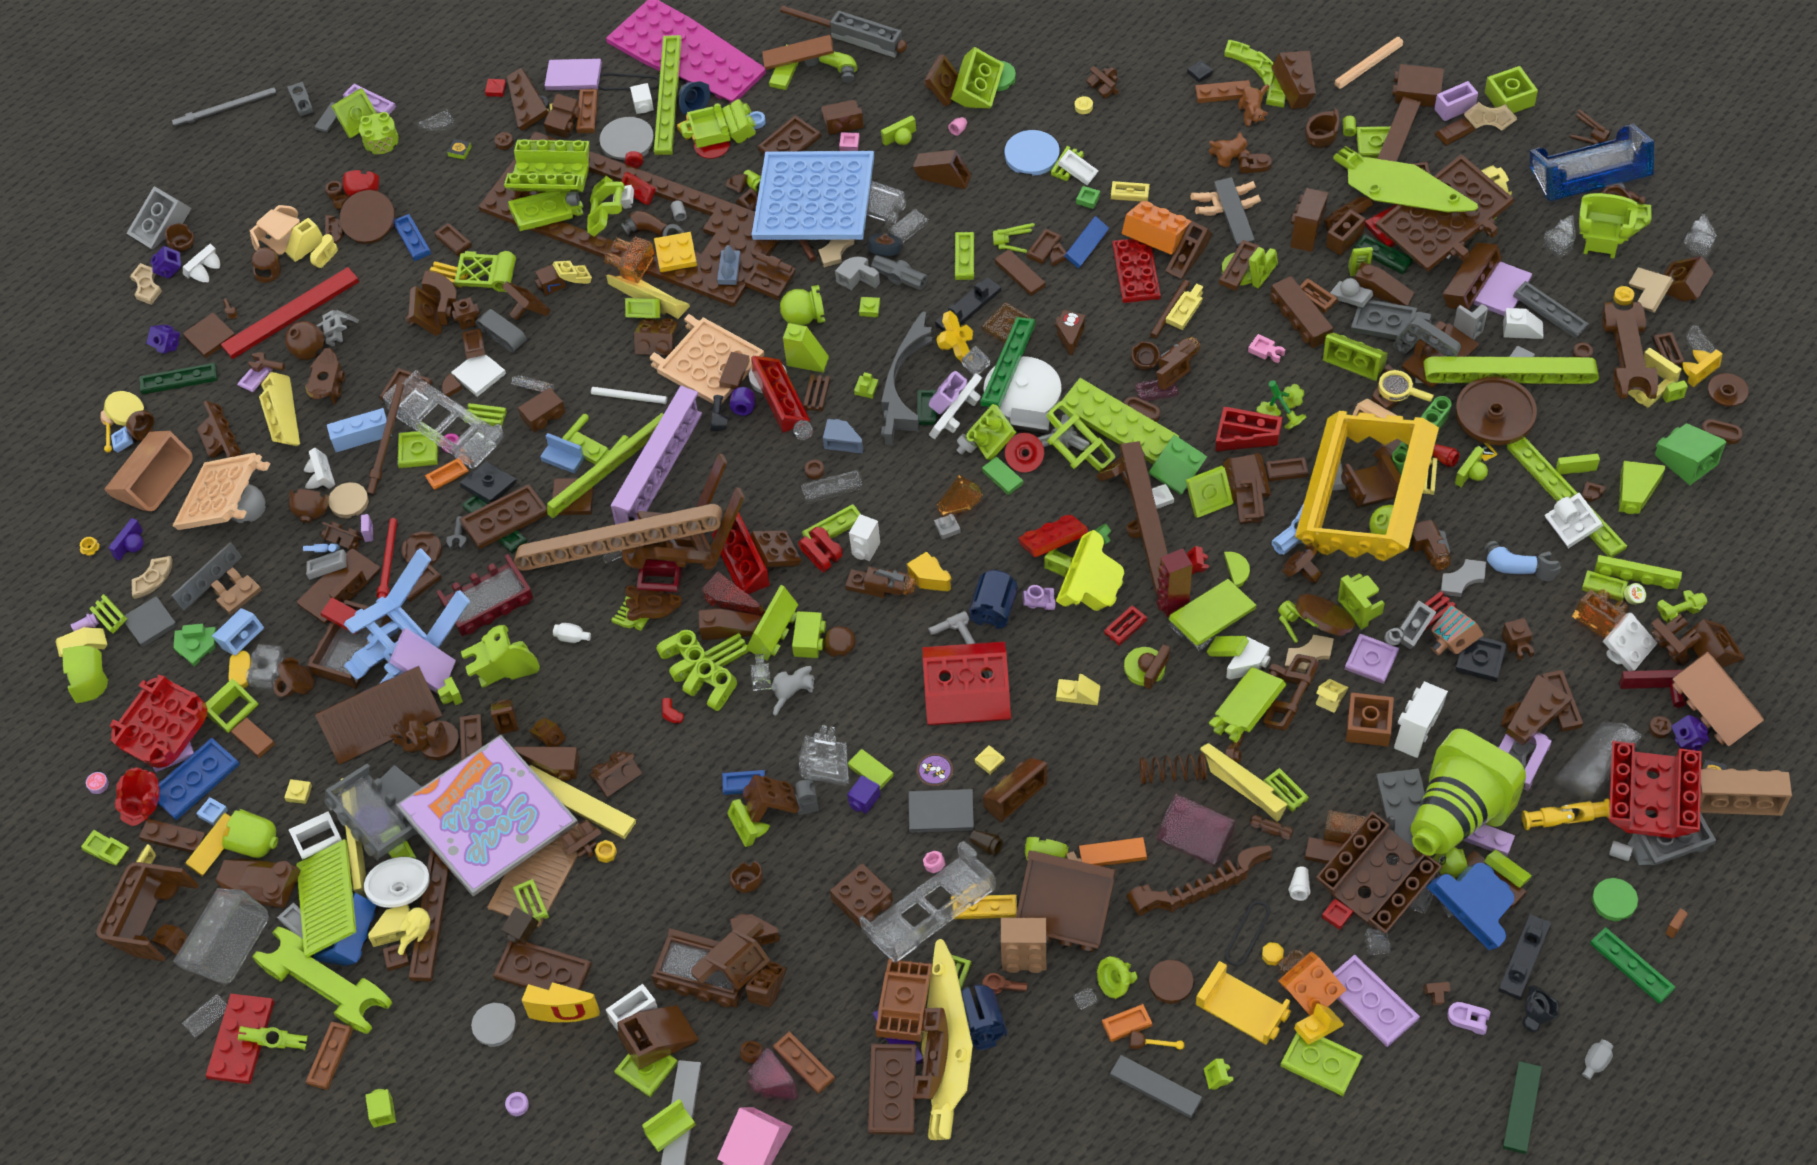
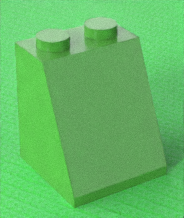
(1690, 452)

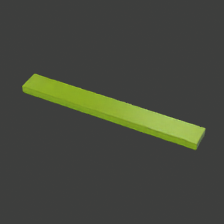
(667, 95)
(602, 469)
(1559, 489)

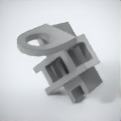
(331, 332)

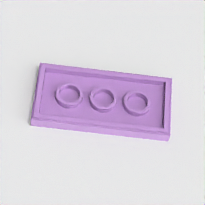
(1374, 1002)

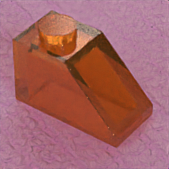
(959, 497)

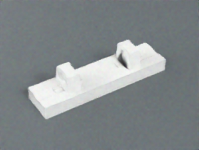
(947, 420)

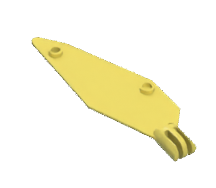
(946, 994)

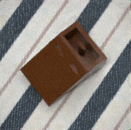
(655, 1034)

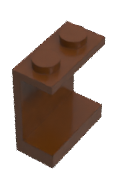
(1372, 483)

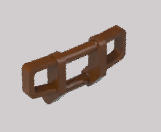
(1290, 676)

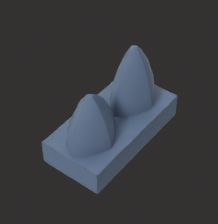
(729, 266)

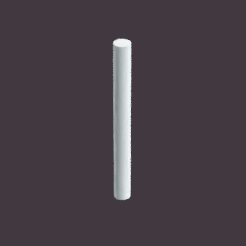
(629, 395)

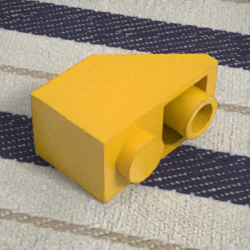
(929, 573)

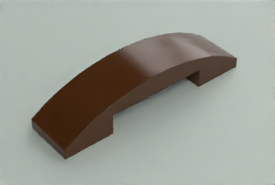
(935, 1053)

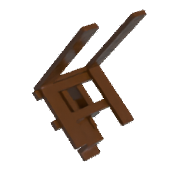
(694, 547)

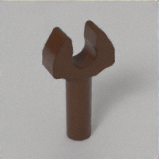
(262, 362)

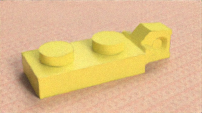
(1185, 307)

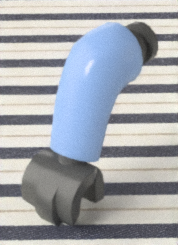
(1509, 563)

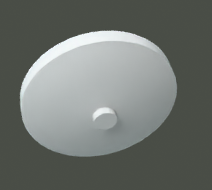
(1032, 387)

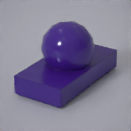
(127, 540)

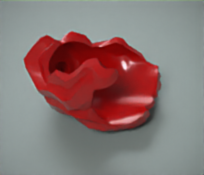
(137, 795)

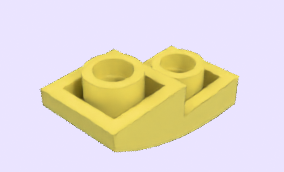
(572, 273)

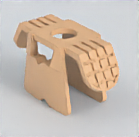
(278, 225)

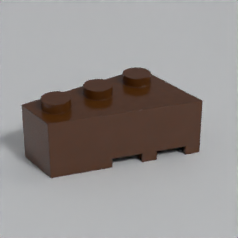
(1295, 77)
(1307, 219)

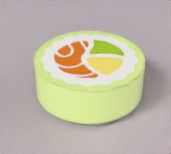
(1635, 594)

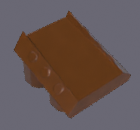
(1246, 468)

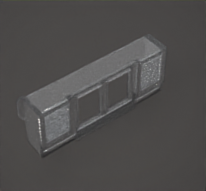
(420, 398)
(963, 878)

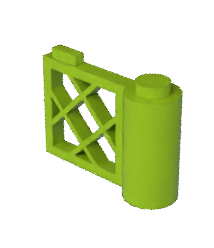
(500, 270)

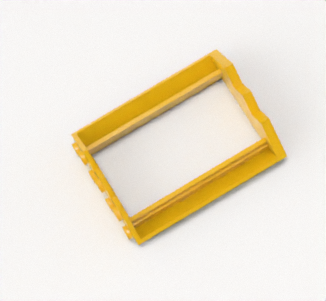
(1421, 439)

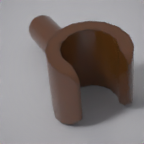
(230, 311)

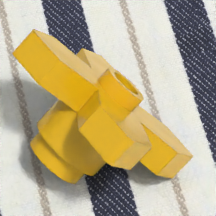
(954, 336)

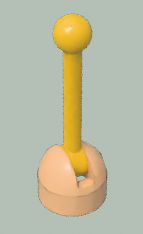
(108, 422)

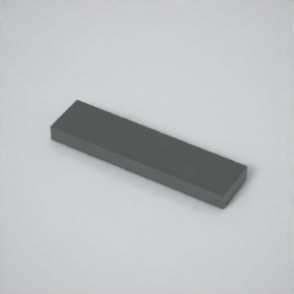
(1233, 211)
(1550, 309)
(1156, 1086)

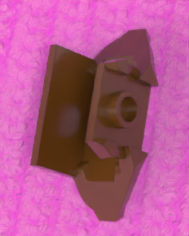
(325, 363)

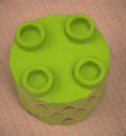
(378, 133)

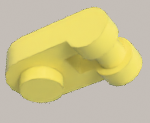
(324, 251)

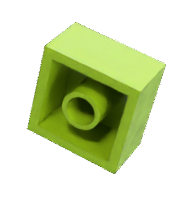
(1512, 89)

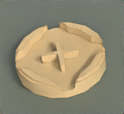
(348, 500)

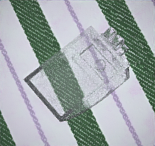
(824, 758)

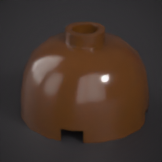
(304, 340)
(307, 504)

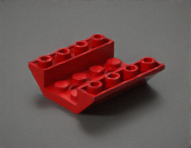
(967, 694)
(1672, 796)

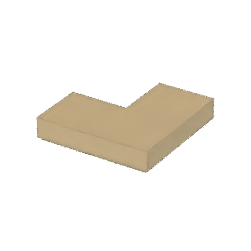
(1653, 286)

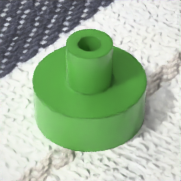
(1104, 530)

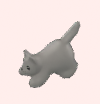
(787, 685)

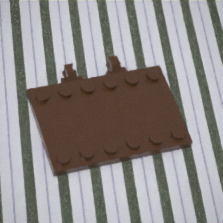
(1433, 234)

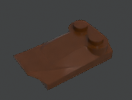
(262, 880)

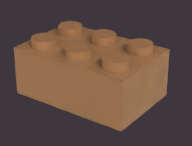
(1023, 944)

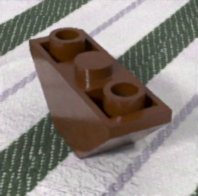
(766, 984)

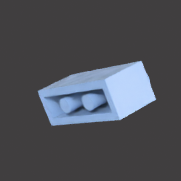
(357, 430)

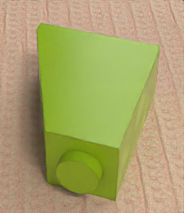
(803, 349)
(1638, 485)

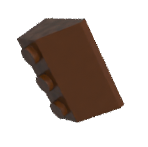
(1016, 788)

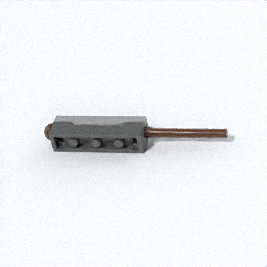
(858, 31)

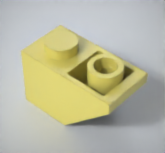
(303, 239)

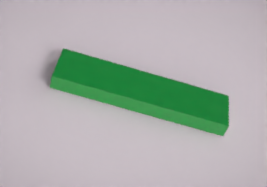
(1632, 965)

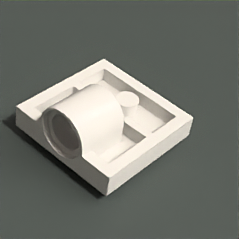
(1573, 519)
(1629, 643)

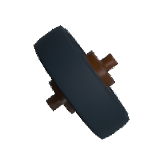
(884, 244)

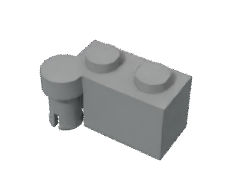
(1412, 626)

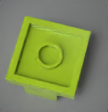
(1353, 598)

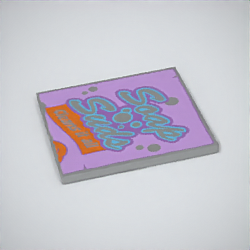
(486, 815)

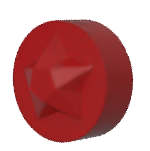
(634, 159)

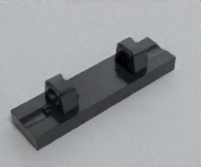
(972, 302)
(1524, 957)

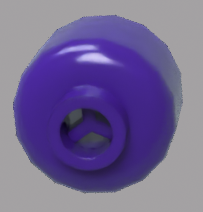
(742, 401)

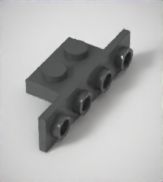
(206, 576)

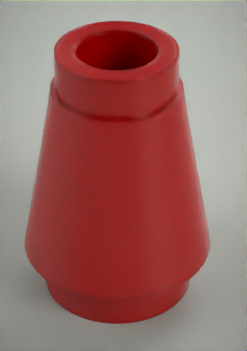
(1446, 455)

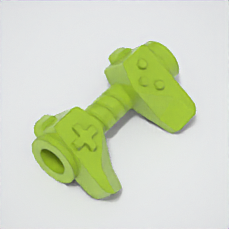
(1692, 603)

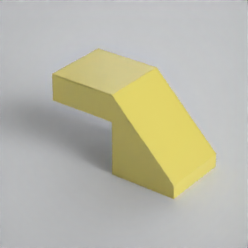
(83, 637)

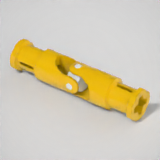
(1554, 816)

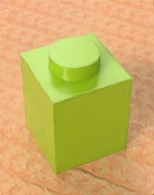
(380, 1107)

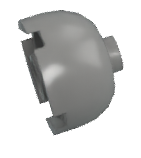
(252, 502)

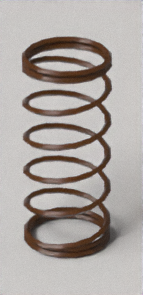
(1200, 764)

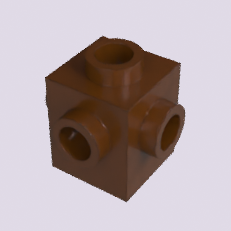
(465, 313)

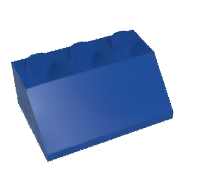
(349, 949)

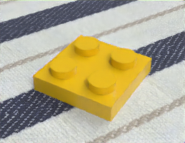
(675, 252)

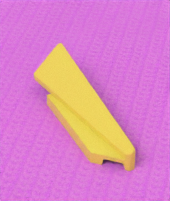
(644, 290)

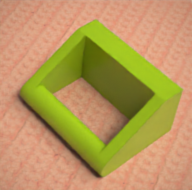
(223, 699)

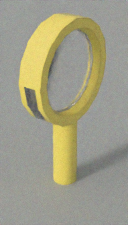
(1398, 386)

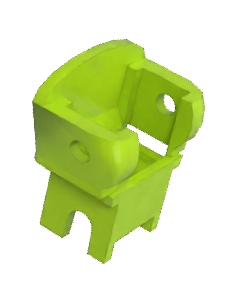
(1601, 221)
(500, 658)

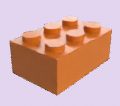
(1155, 226)

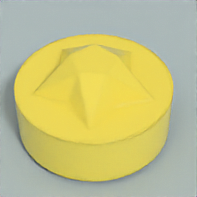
(1083, 105)

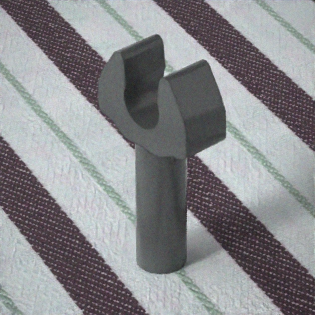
(457, 537)

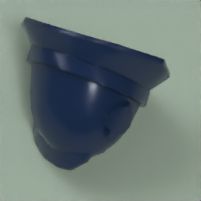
(693, 96)

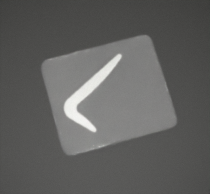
(1085, 998)

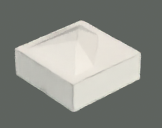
(1162, 496)

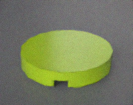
(1131, 666)

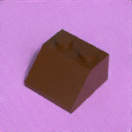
(1688, 278)
(1717, 642)

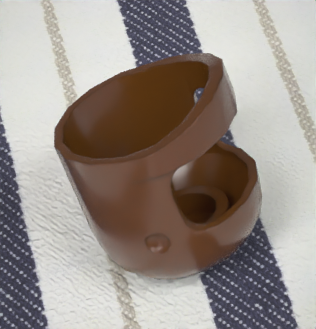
(266, 259)

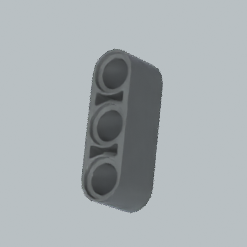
(501, 330)

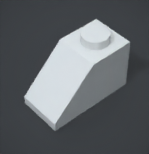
(1522, 324)
(1253, 655)

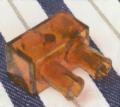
(634, 261)
(1598, 613)

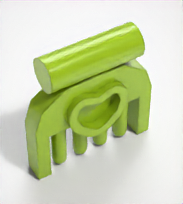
(639, 624)

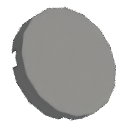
(494, 1024)

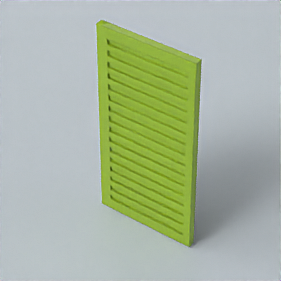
(326, 898)

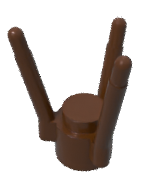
(1599, 134)

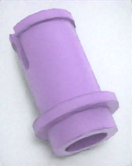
(88, 622)

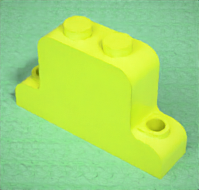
(1091, 576)

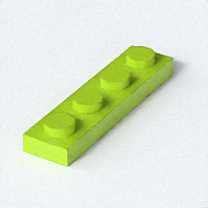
(1638, 572)

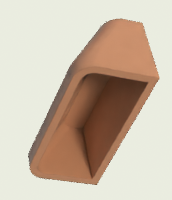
(151, 471)
(1717, 699)

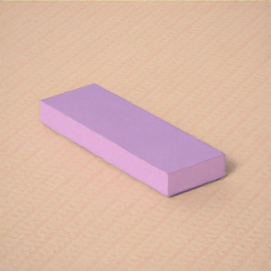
(379, 103)

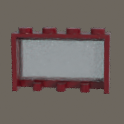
(490, 596)

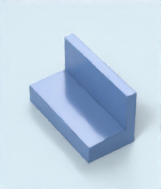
(562, 454)

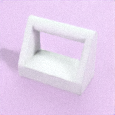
(311, 828)

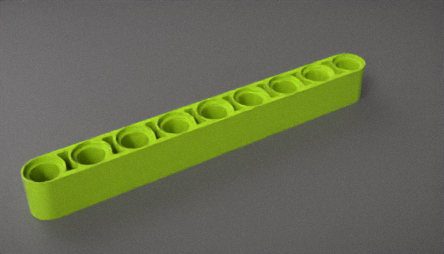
(1519, 369)

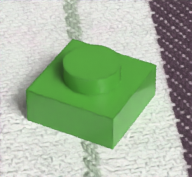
(1088, 197)

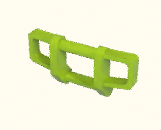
(598, 214)
(1096, 442)

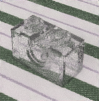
(268, 657)

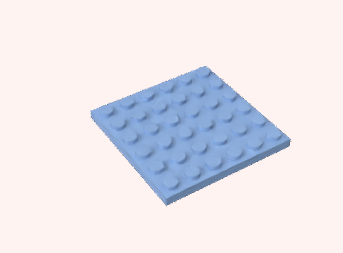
(813, 195)

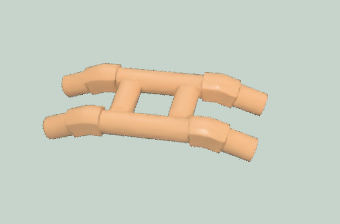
(1213, 210)

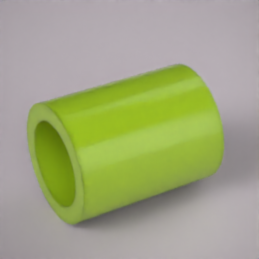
(1349, 126)

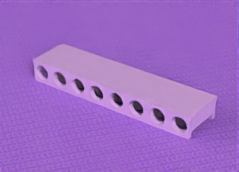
(655, 457)

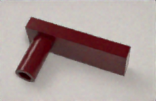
(1653, 679)

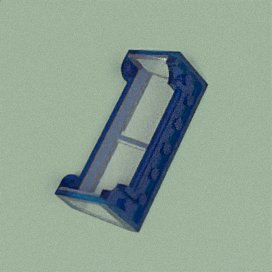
(1594, 166)

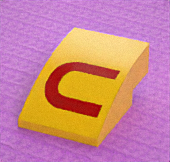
(559, 1004)

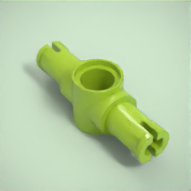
(260, 1037)

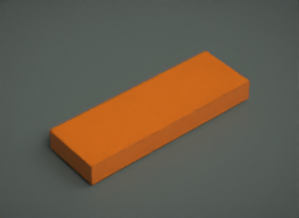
(1114, 852)

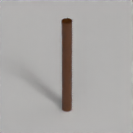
(1162, 321)

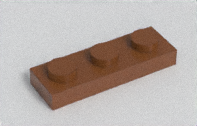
(1220, 91)

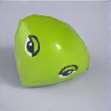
(1452, 862)

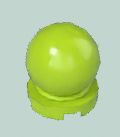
(802, 306)

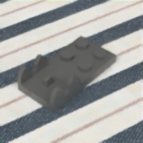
(1401, 797)

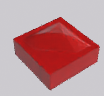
(495, 87)

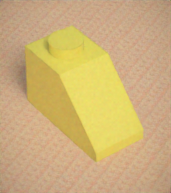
(388, 926)

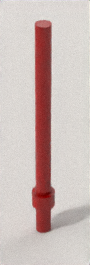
(383, 590)

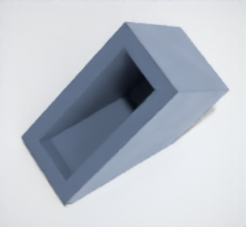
(841, 437)

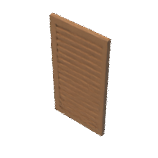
(548, 870)

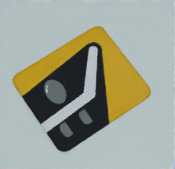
(1488, 452)

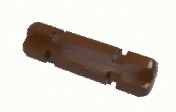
(1271, 827)

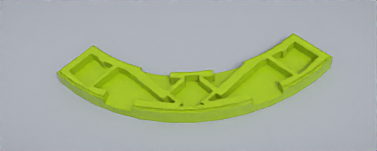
(1261, 65)

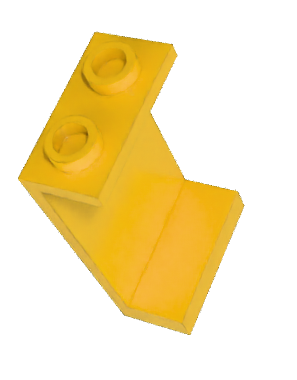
(1242, 1005)

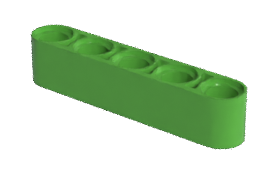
(1436, 414)

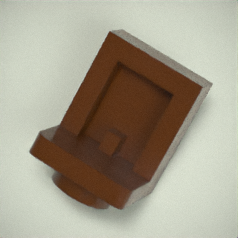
(548, 733)
(170, 938)

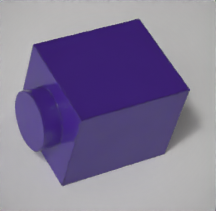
(863, 794)

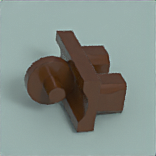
(1105, 79)
(572, 844)

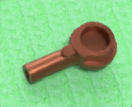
(998, 984)

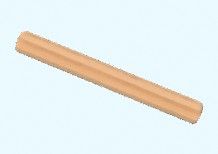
(1369, 62)

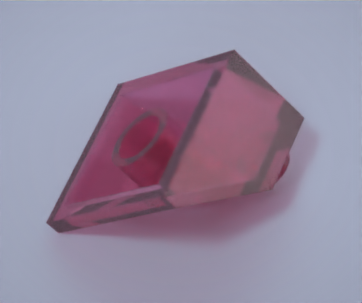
(771, 1078)

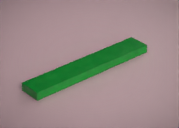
(1008, 362)

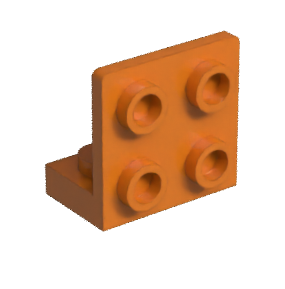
(1312, 983)

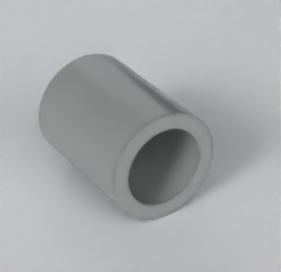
(678, 211)
(1621, 851)

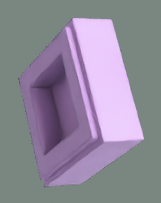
(366, 528)

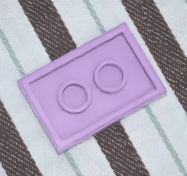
(573, 74)
(1500, 288)
(414, 651)

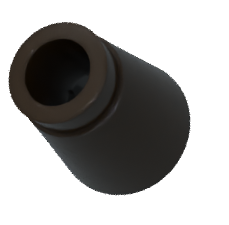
(987, 842)

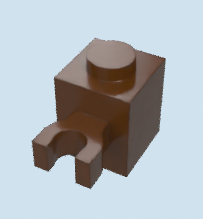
(1518, 637)

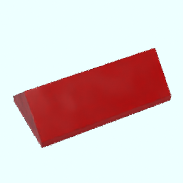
(778, 392)
(743, 559)

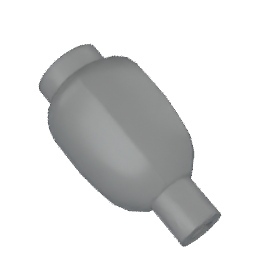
(1597, 1058)

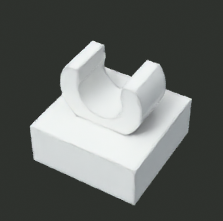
(627, 197)

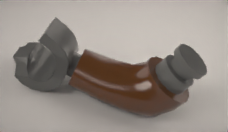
(644, 221)

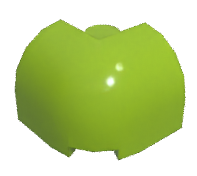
(84, 672)

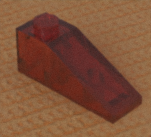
(729, 596)

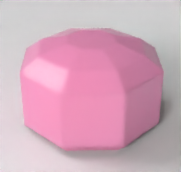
(934, 861)

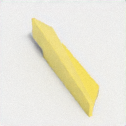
(279, 409)
(1244, 782)

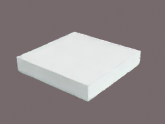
(478, 373)

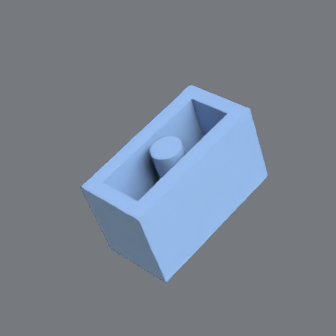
(238, 631)

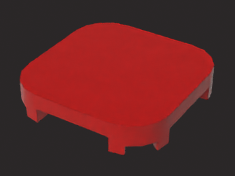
(159, 722)

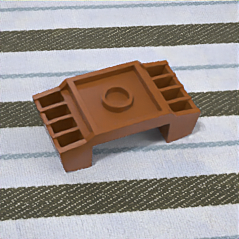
(903, 1000)

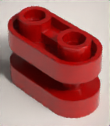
(821, 538)

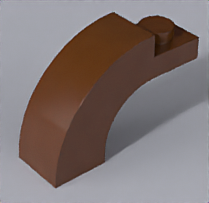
(442, 290)

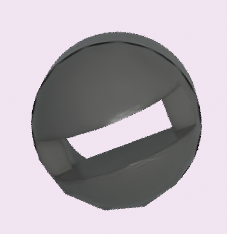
(572, 198)

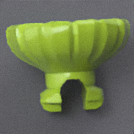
(1114, 977)

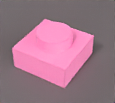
(849, 142)

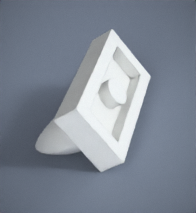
(195, 268)
(319, 464)

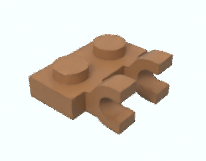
(238, 595)

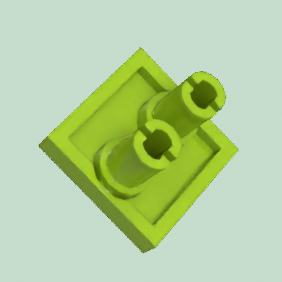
(991, 432)

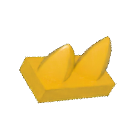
(1707, 364)

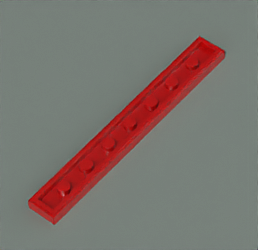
(289, 313)

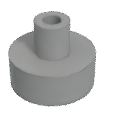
(965, 445)

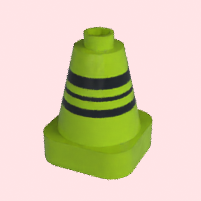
(1467, 788)

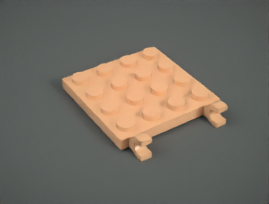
(702, 358)
(218, 491)

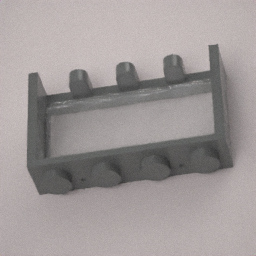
(369, 812)

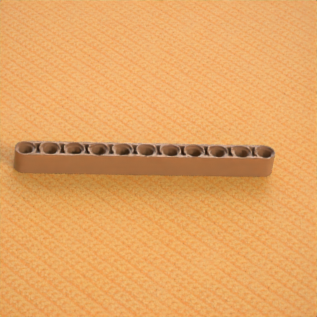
(618, 537)

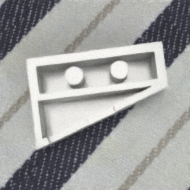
(1419, 718)

